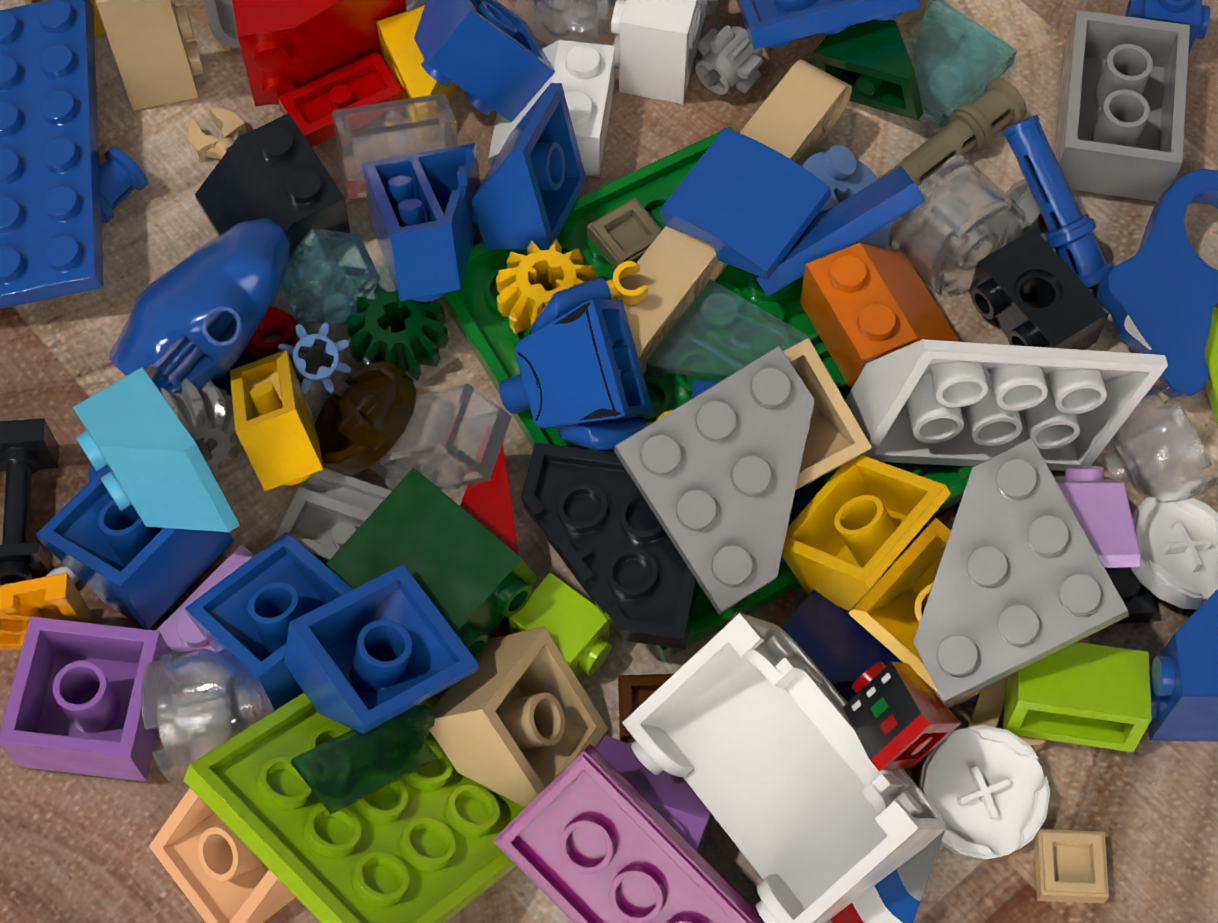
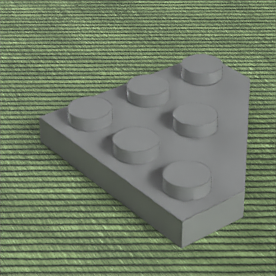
(727, 475)
(1011, 579)

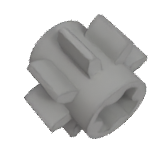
(728, 60)

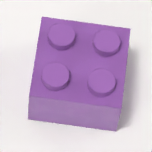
(80, 699)

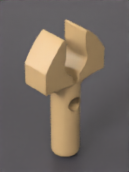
(208, 146)

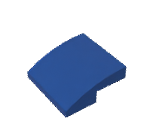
(746, 203)

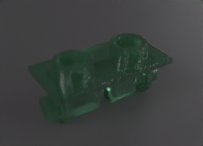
(364, 763)

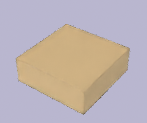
(1071, 866)

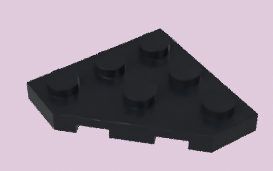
(611, 543)

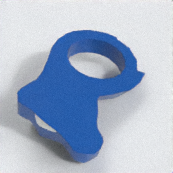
(1166, 291)

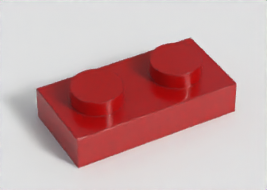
(354, 85)

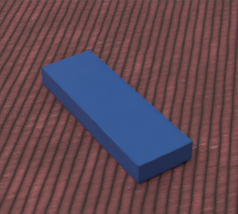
(847, 225)

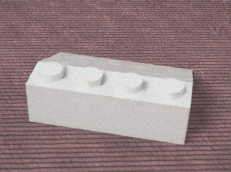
(979, 399)

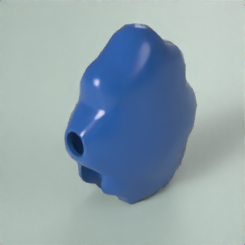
(205, 307)

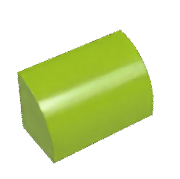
(1082, 697)

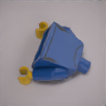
(583, 366)

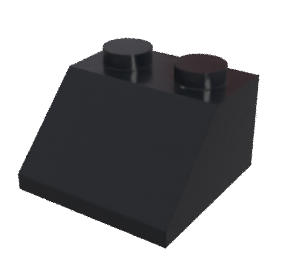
(276, 178)

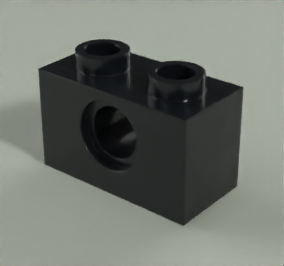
(1035, 274)

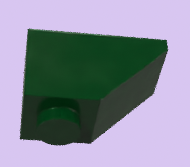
(875, 65)

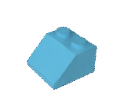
(151, 458)

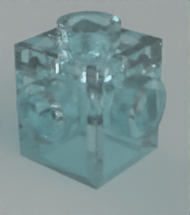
(328, 276)

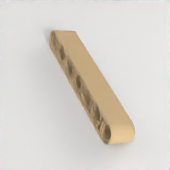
(679, 265)

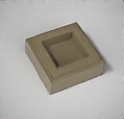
(623, 233)

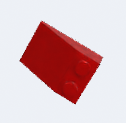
(305, 39)

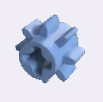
(330, 354)

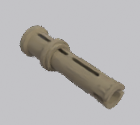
(968, 129)

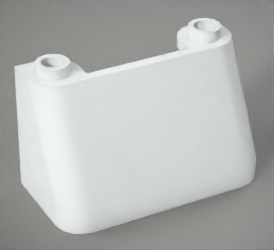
(782, 771)

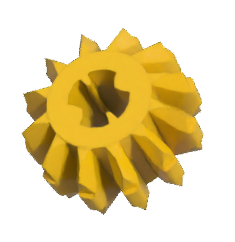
(534, 279)

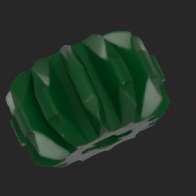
(397, 331)

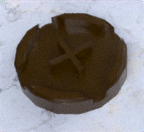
(366, 419)

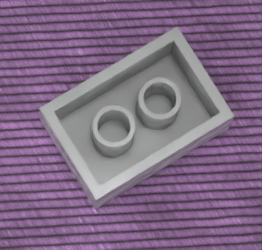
(1122, 105)

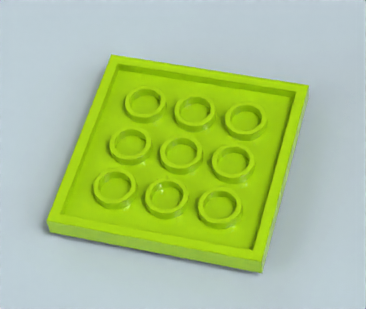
(389, 858)

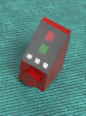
(897, 716)

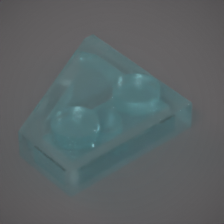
(955, 60)
(719, 337)

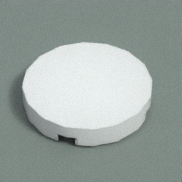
(1177, 550)
(985, 791)

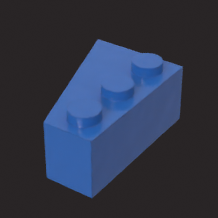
(424, 218)

